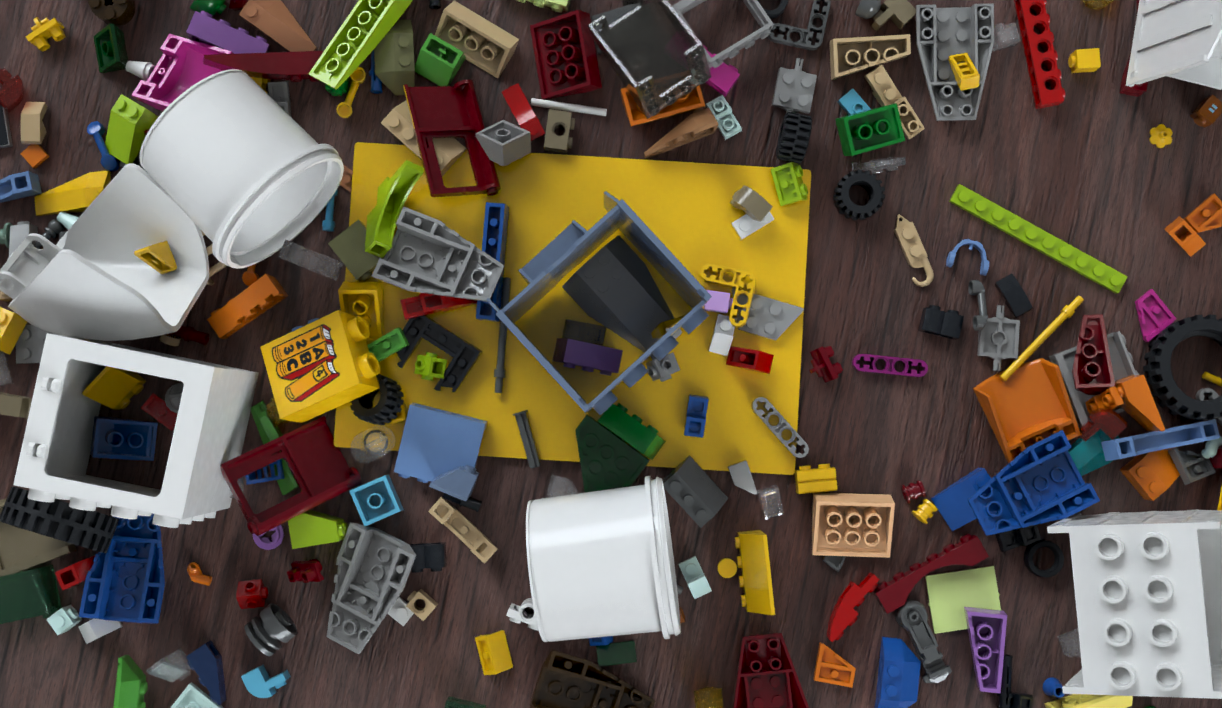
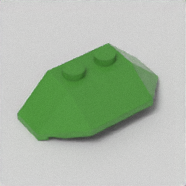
(130, 684)

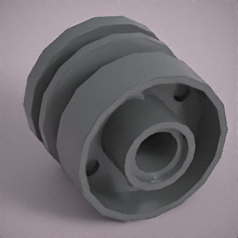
(270, 629)

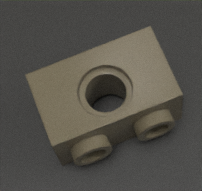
(556, 120)

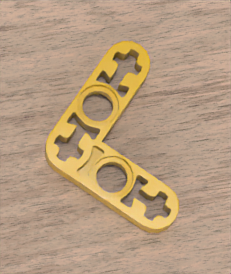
(735, 283)

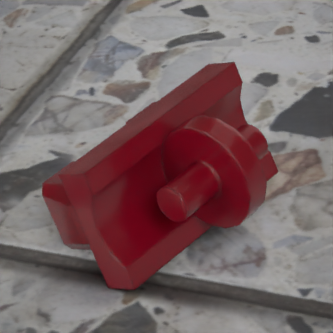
(823, 365)
(305, 571)

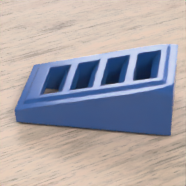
(251, 478)

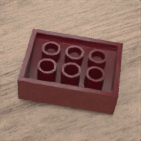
(565, 55)

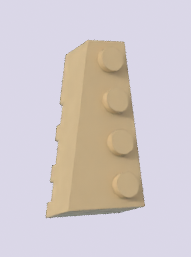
(862, 53)

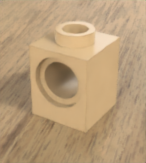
(430, 603)

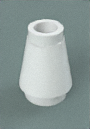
(140, 69)

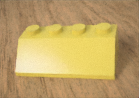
(1091, 701)

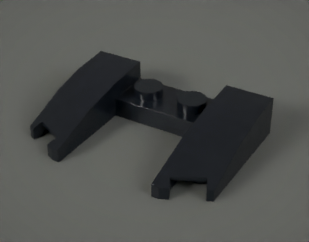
(462, 351)

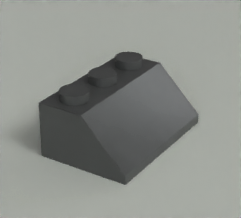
(694, 491)

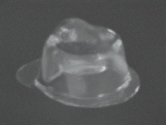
(373, 444)

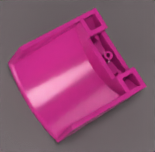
(176, 71)

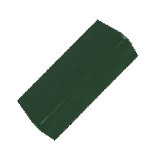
(616, 653)

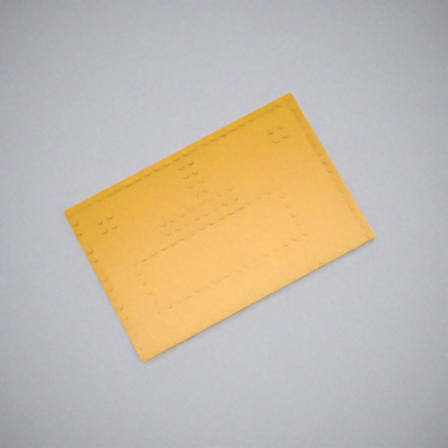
(692, 217)

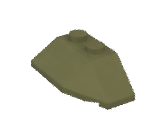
(396, 58)

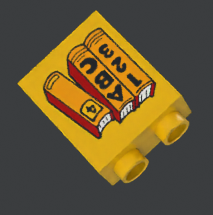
(321, 366)

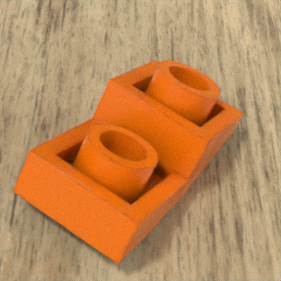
(1108, 399)

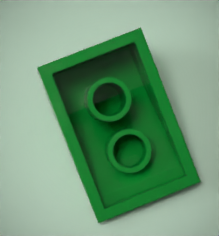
(870, 130)

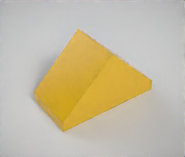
(158, 257)

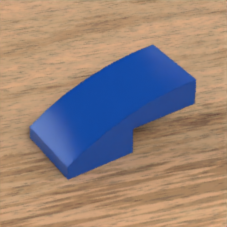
(696, 416)

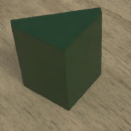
(110, 49)

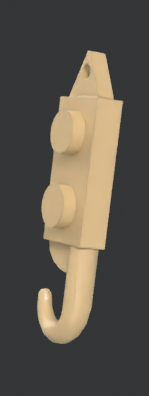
(913, 249)

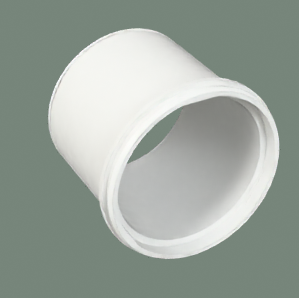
(240, 167)
(602, 563)

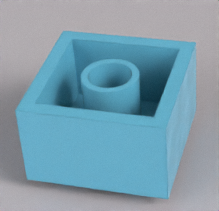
(376, 500)

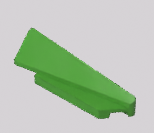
(268, 433)

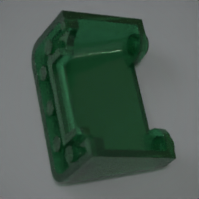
(28, 594)

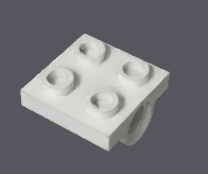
(518, 614)

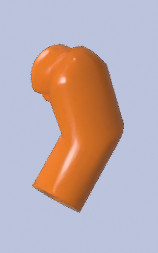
(196, 574)

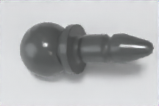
(53, 228)

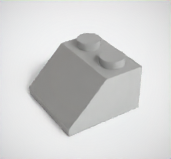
(504, 142)

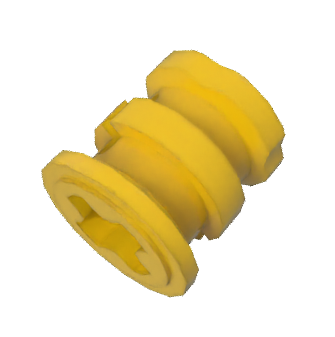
(924, 511)

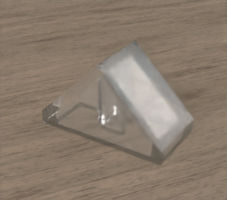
(770, 501)

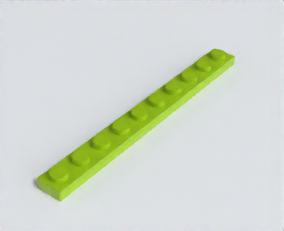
(1038, 239)

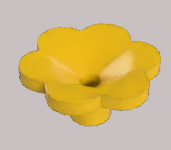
(1158, 138)

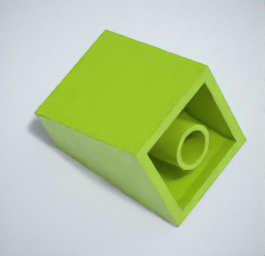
(316, 529)

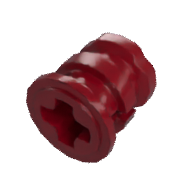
(913, 491)

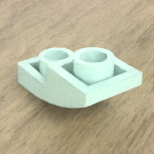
(723, 113)

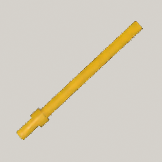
(1066, 313)

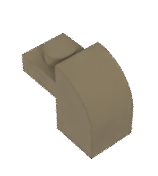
(898, 11)
(751, 203)

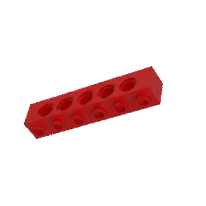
(1034, 58)

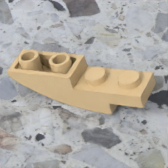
(887, 94)

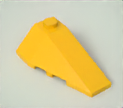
(73, 195)

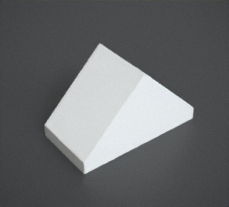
(97, 628)

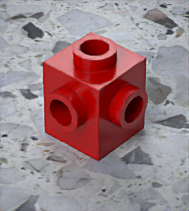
(251, 594)

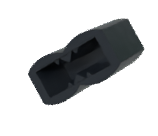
(941, 323)
(429, 556)

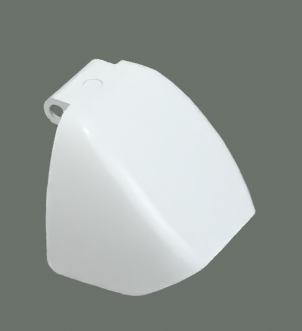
(94, 282)

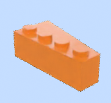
(247, 306)

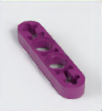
(889, 365)

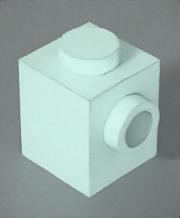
(64, 619)

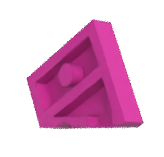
(1152, 315)

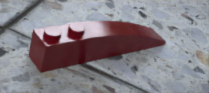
(273, 65)

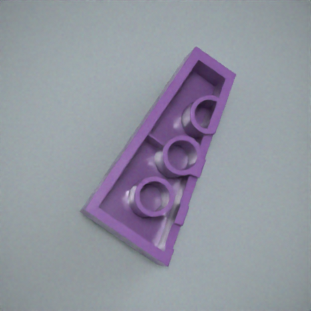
(223, 36)
(987, 645)

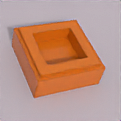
(34, 155)

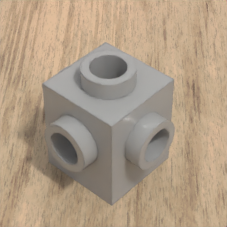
(663, 368)

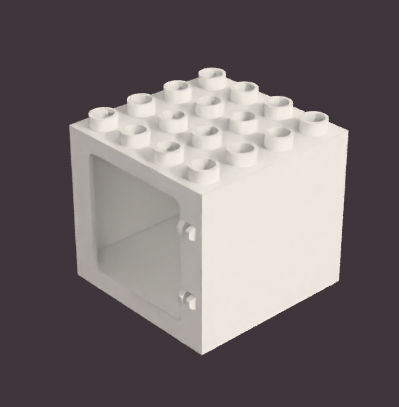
(205, 435)

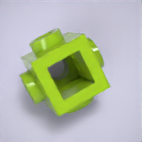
(430, 366)

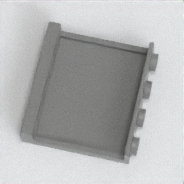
(1121, 366)

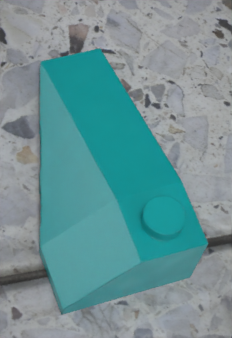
(1089, 454)

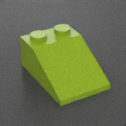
(127, 128)

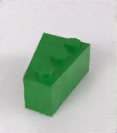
(631, 430)

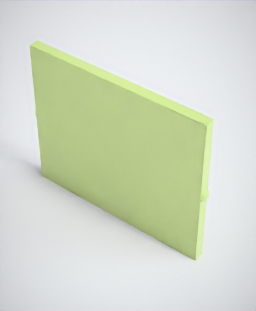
(954, 590)

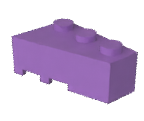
(587, 356)

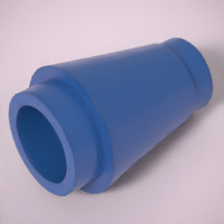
(1053, 687)

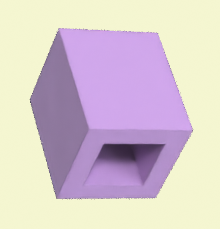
(719, 302)

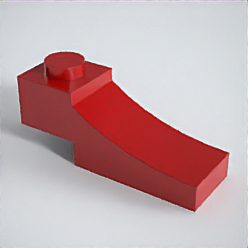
(522, 111)

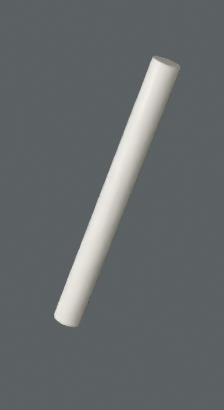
(568, 107)

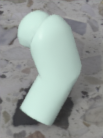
(1211, 448)

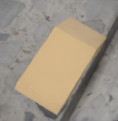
(31, 123)

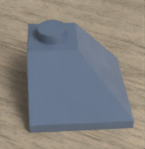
(457, 482)

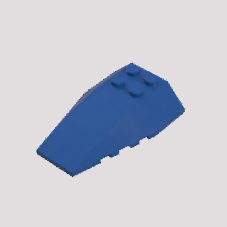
(1033, 489)
(128, 578)

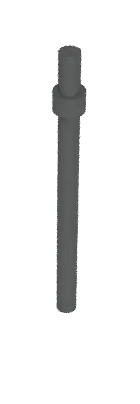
(499, 372)

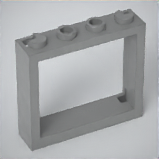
(758, 13)

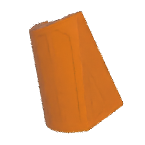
(1027, 406)

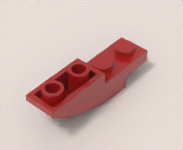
(430, 303)
(843, 611)

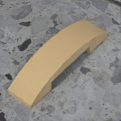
(463, 529)

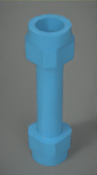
(328, 224)

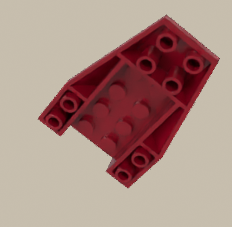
(767, 675)

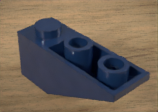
(209, 667)

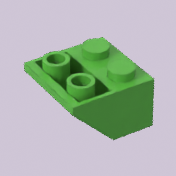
(439, 61)

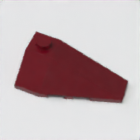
(1092, 360)

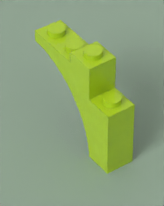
(390, 201)

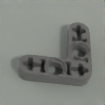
(804, 34)

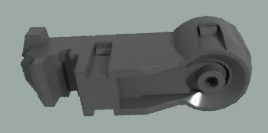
(914, 619)

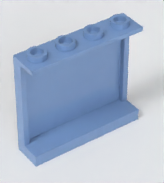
(437, 442)

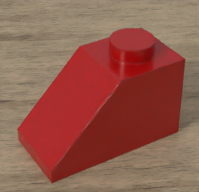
(750, 359)

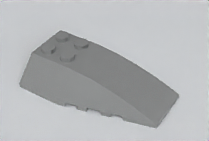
(437, 260)
(620, 294)
(367, 584)

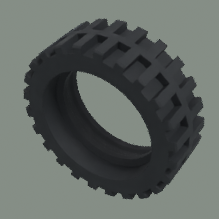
(1160, 367)
(59, 521)

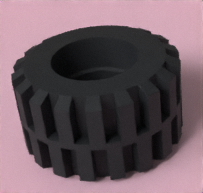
(794, 137)
(868, 182)
(387, 406)

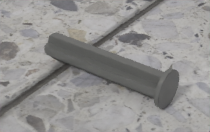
(527, 439)

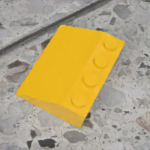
(755, 572)

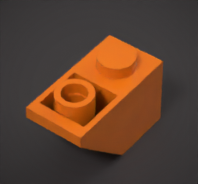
(1185, 236)

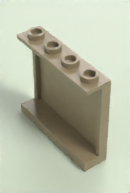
(27, 549)

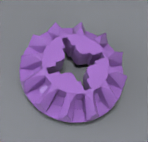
(267, 543)

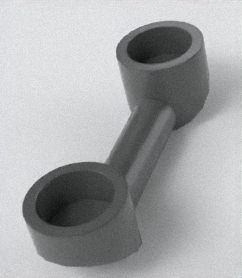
(976, 288)

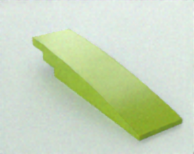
(357, 39)

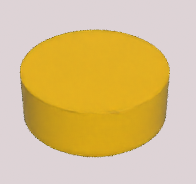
(727, 568)

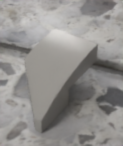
(742, 476)

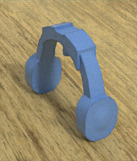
(984, 263)

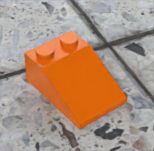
(1139, 402)
(1151, 473)

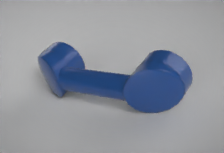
(108, 161)

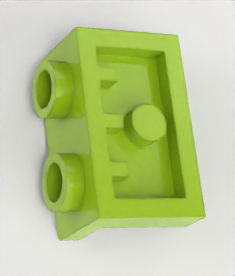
(789, 183)

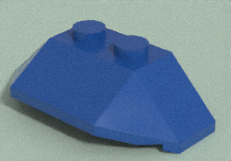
(897, 675)

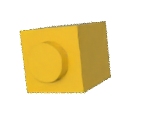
(1084, 60)

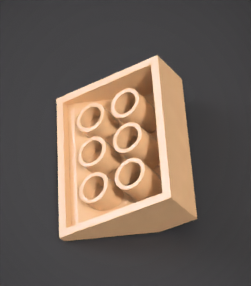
(852, 524)

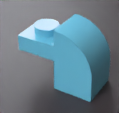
(261, 685)

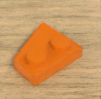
(1206, 215)
(833, 668)

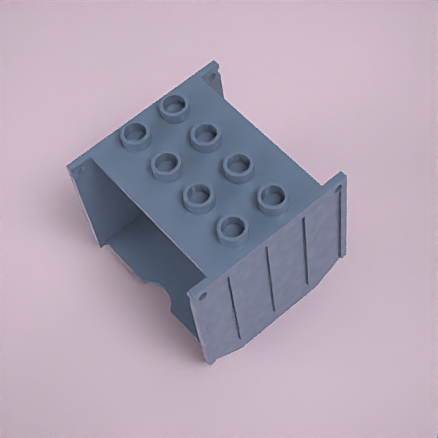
(570, 250)

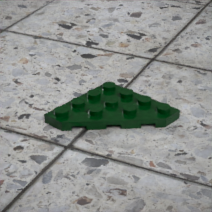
(606, 458)

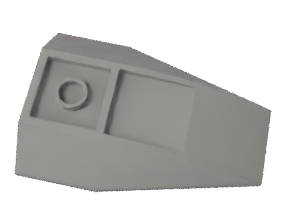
(948, 33)

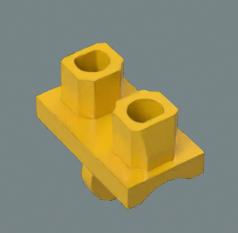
(44, 30)

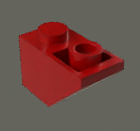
(74, 574)

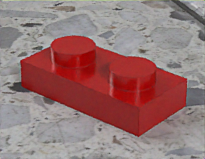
(158, 410)

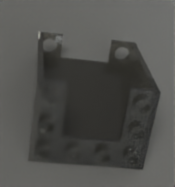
(653, 54)

